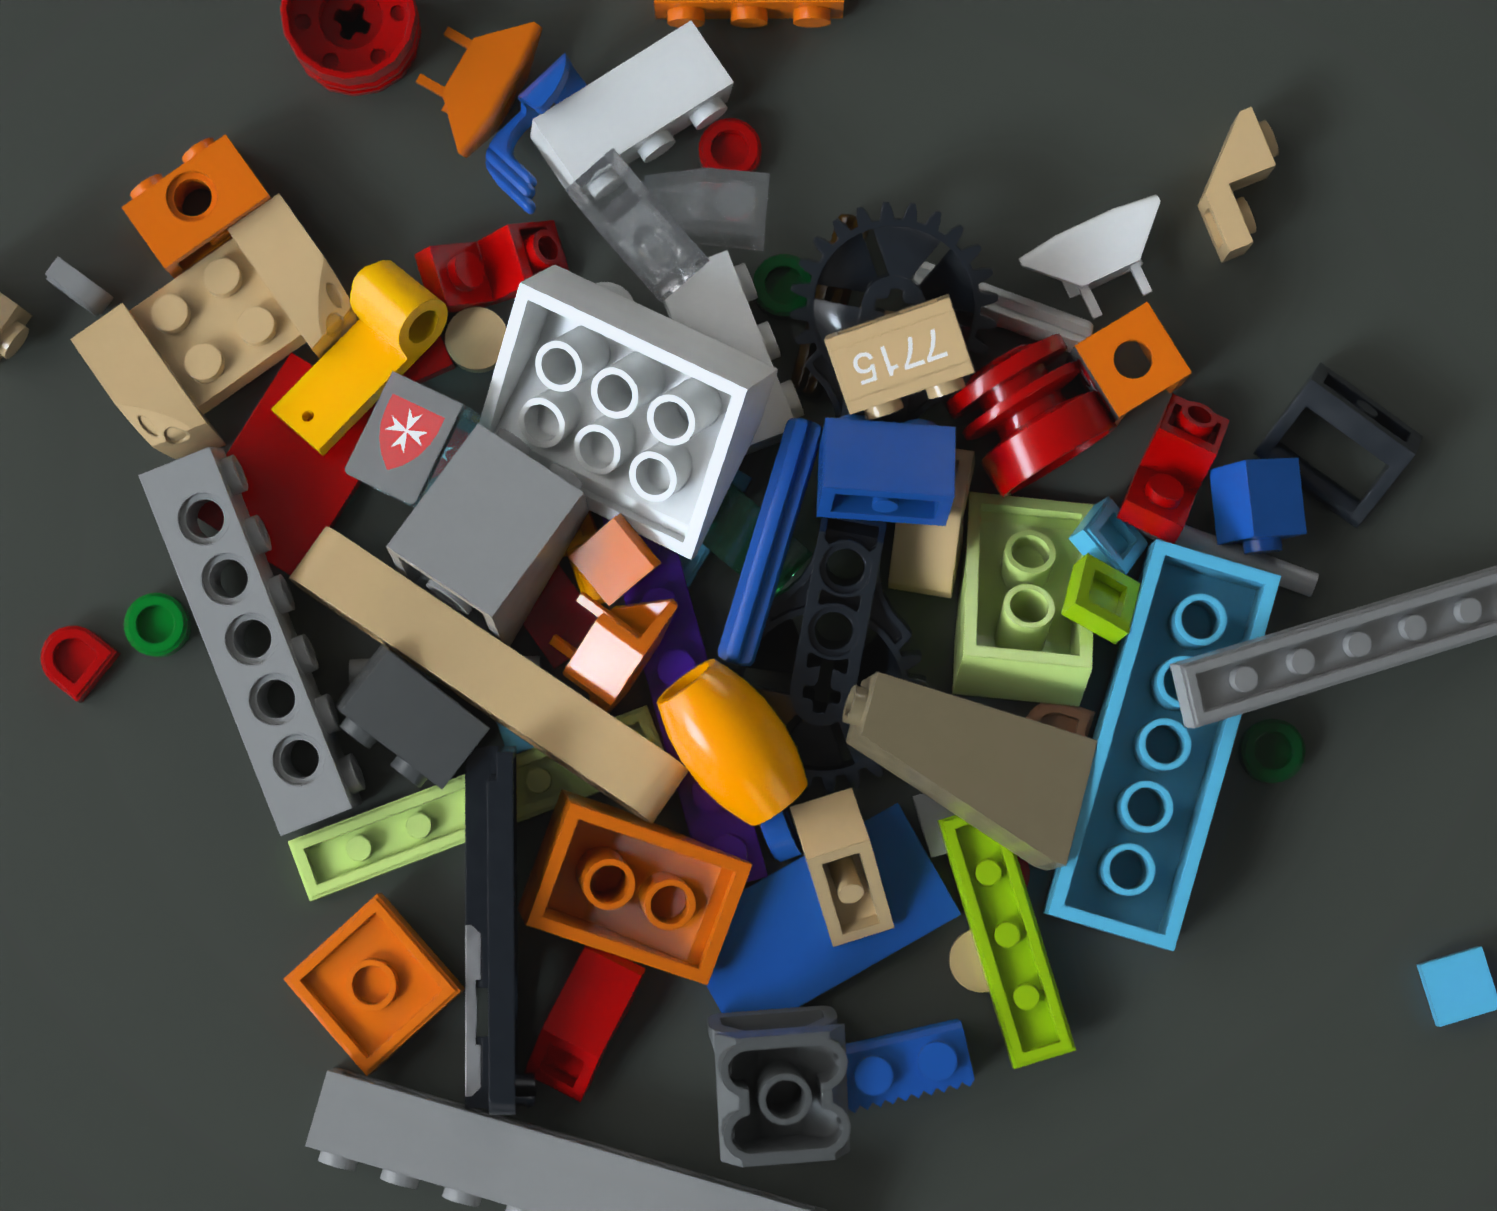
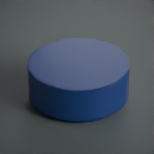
(782, 836)

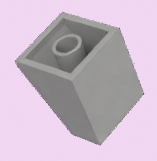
(491, 531)

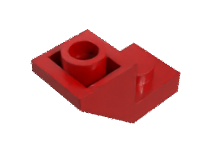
(492, 267)
(1173, 468)
(584, 1021)

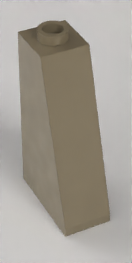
(981, 763)

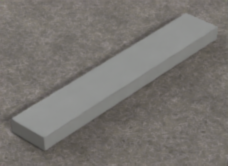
(1336, 648)

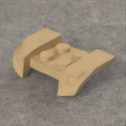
(217, 329)

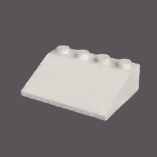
(627, 404)

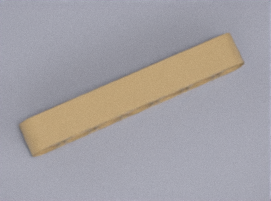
(489, 675)

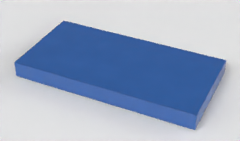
(778, 936)

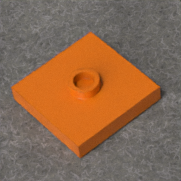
(374, 984)

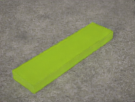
(1007, 944)

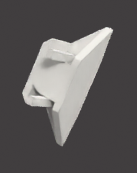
(1098, 251)

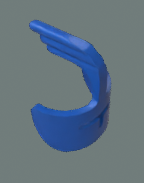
(550, 87)

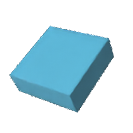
(1108, 537)
(1458, 986)

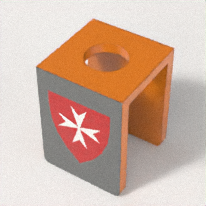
(1116, 391)

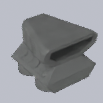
(781, 1085)

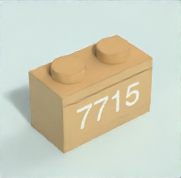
(899, 357)

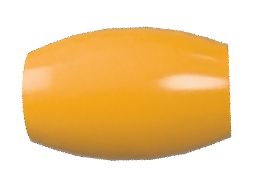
(732, 742)

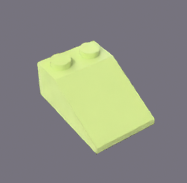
(1012, 602)

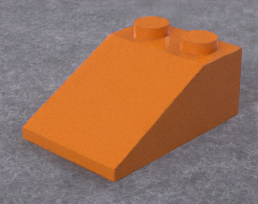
(633, 888)

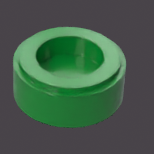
(157, 625)

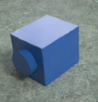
(1258, 503)

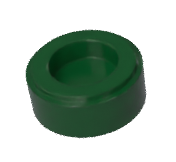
(774, 283)
(1271, 751)

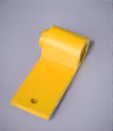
(392, 332)

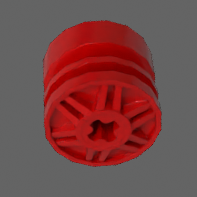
(366, 61)
(1030, 414)

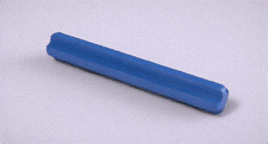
(770, 542)

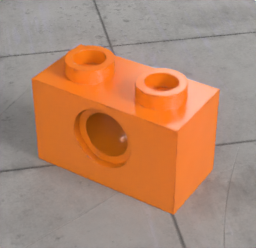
(158, 201)

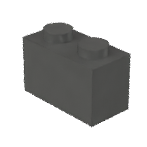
(410, 718)

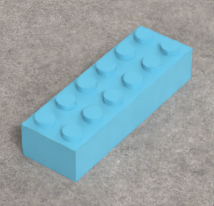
(1150, 774)

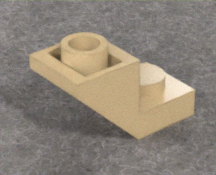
(1241, 162)
(929, 555)

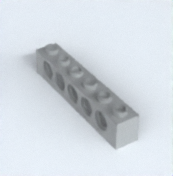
(176, 496)

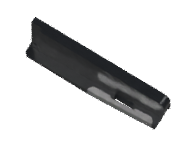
(492, 932)

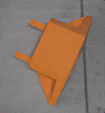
(485, 82)
(615, 647)

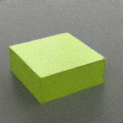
(1101, 598)

